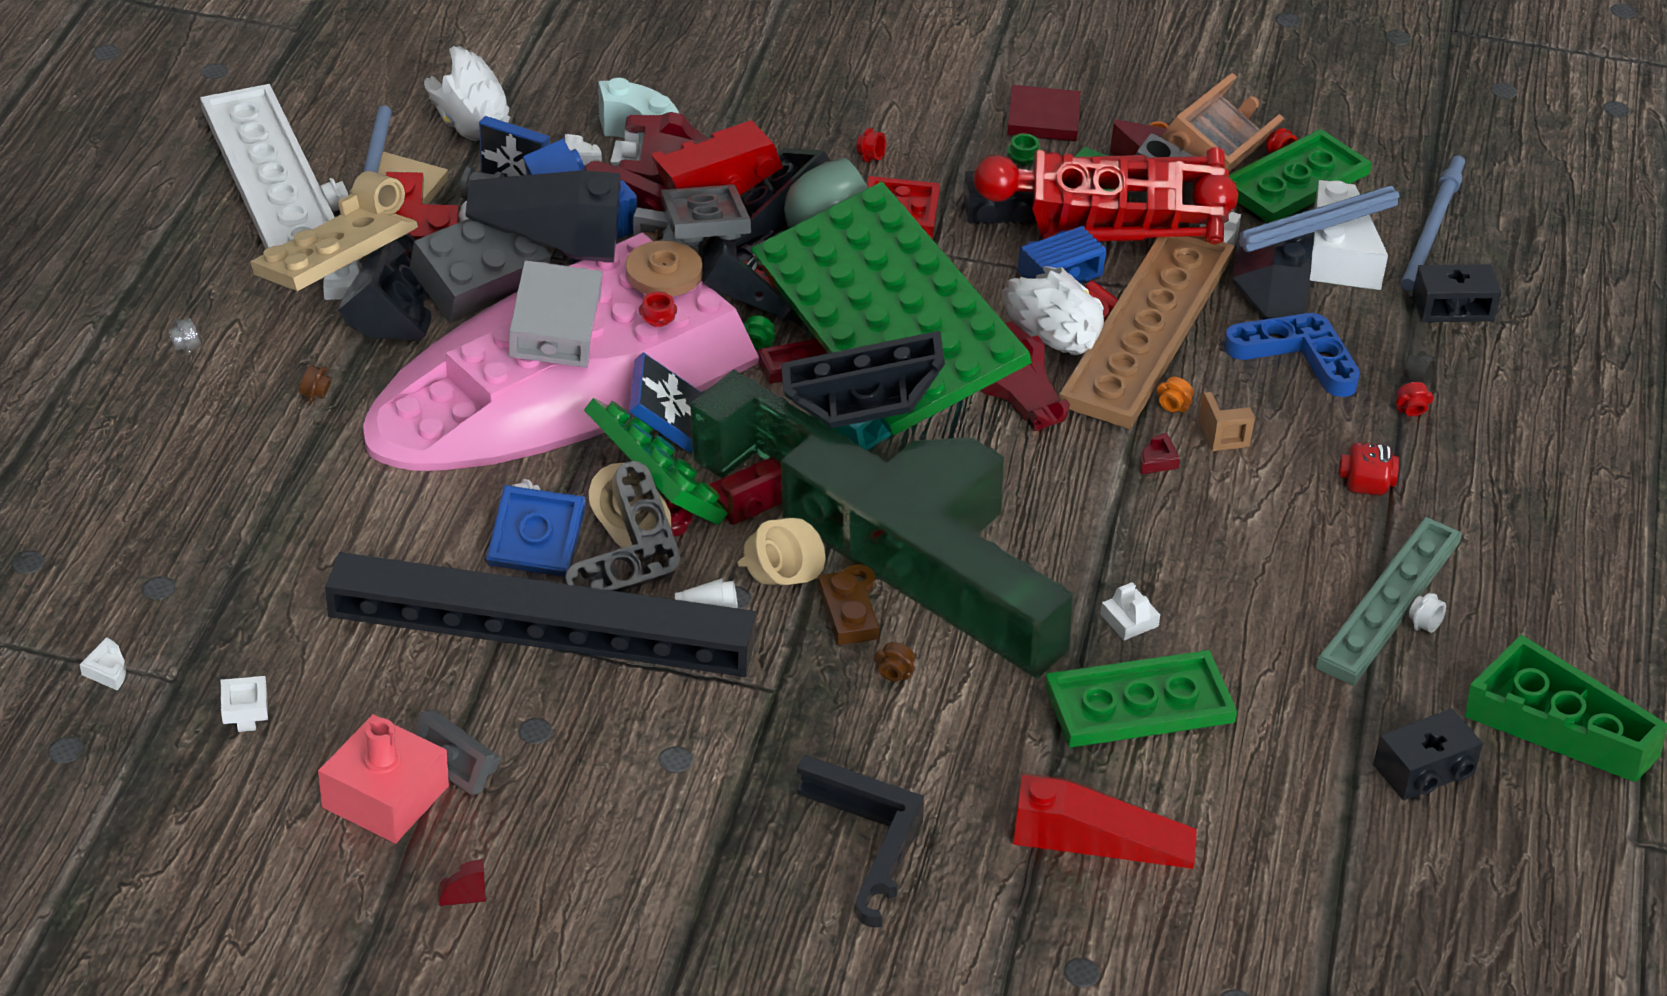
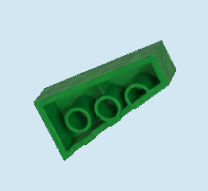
(1565, 711)

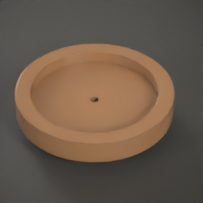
(664, 268)

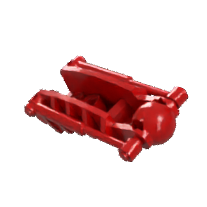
(1072, 195)

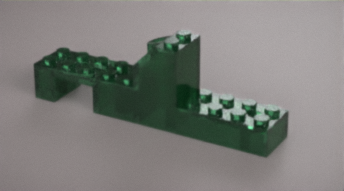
(924, 500)

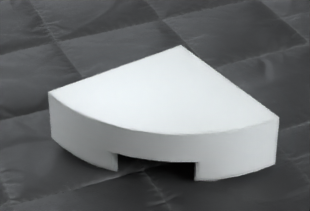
(586, 151)
(105, 665)

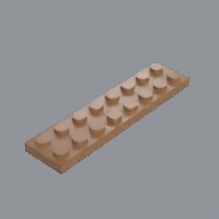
(1146, 329)

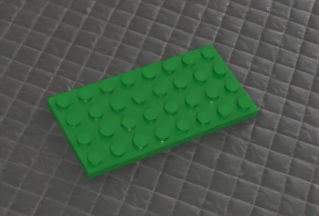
(877, 277)

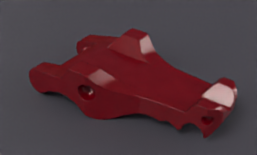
(659, 134)
(1029, 387)

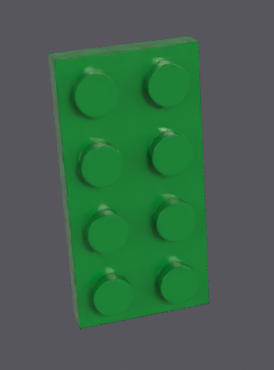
(1291, 175)
(671, 476)
(1139, 698)

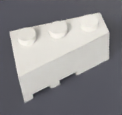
(1348, 251)

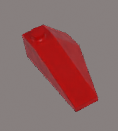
(1082, 820)

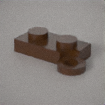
(849, 604)

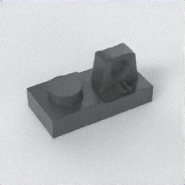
(466, 758)

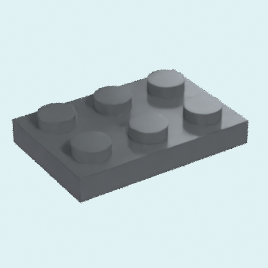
(705, 213)

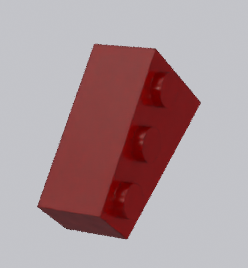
(733, 156)

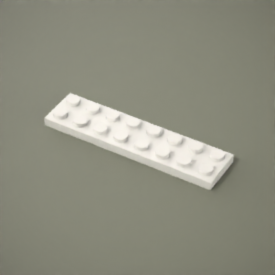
(266, 163)

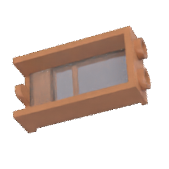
(1217, 123)

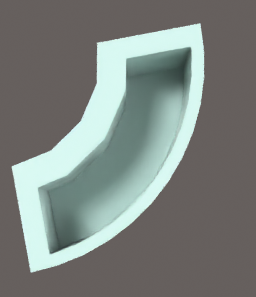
(621, 98)

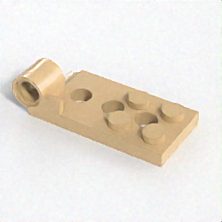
(363, 227)

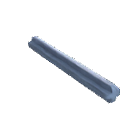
(1318, 218)

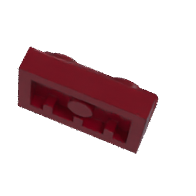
(750, 490)

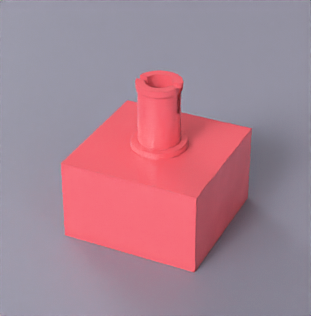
(383, 778)

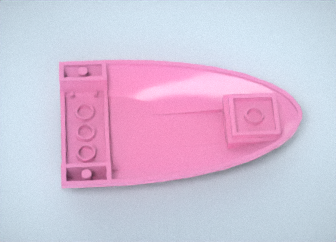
(479, 407)

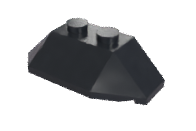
(1275, 276)
(865, 380)

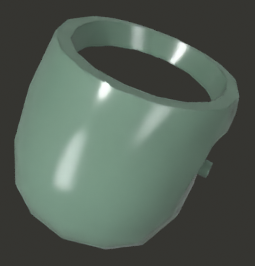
(821, 190)

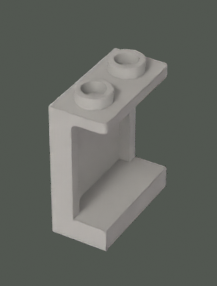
(555, 313)

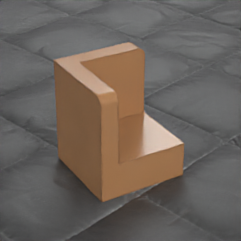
(1225, 427)

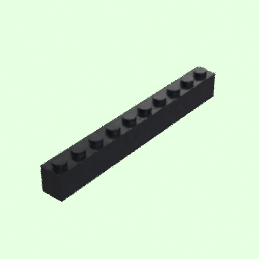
(541, 614)

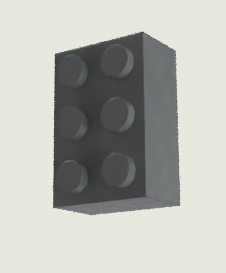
(471, 266)

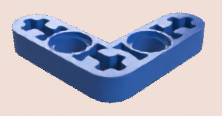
(1303, 333)

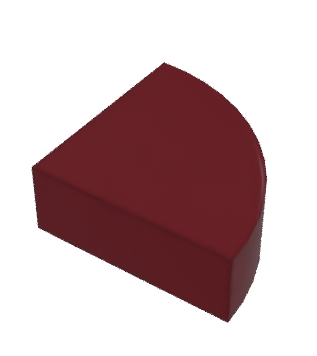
(1159, 455)
(464, 886)

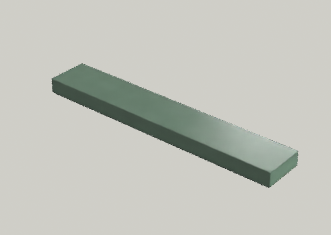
(1388, 601)

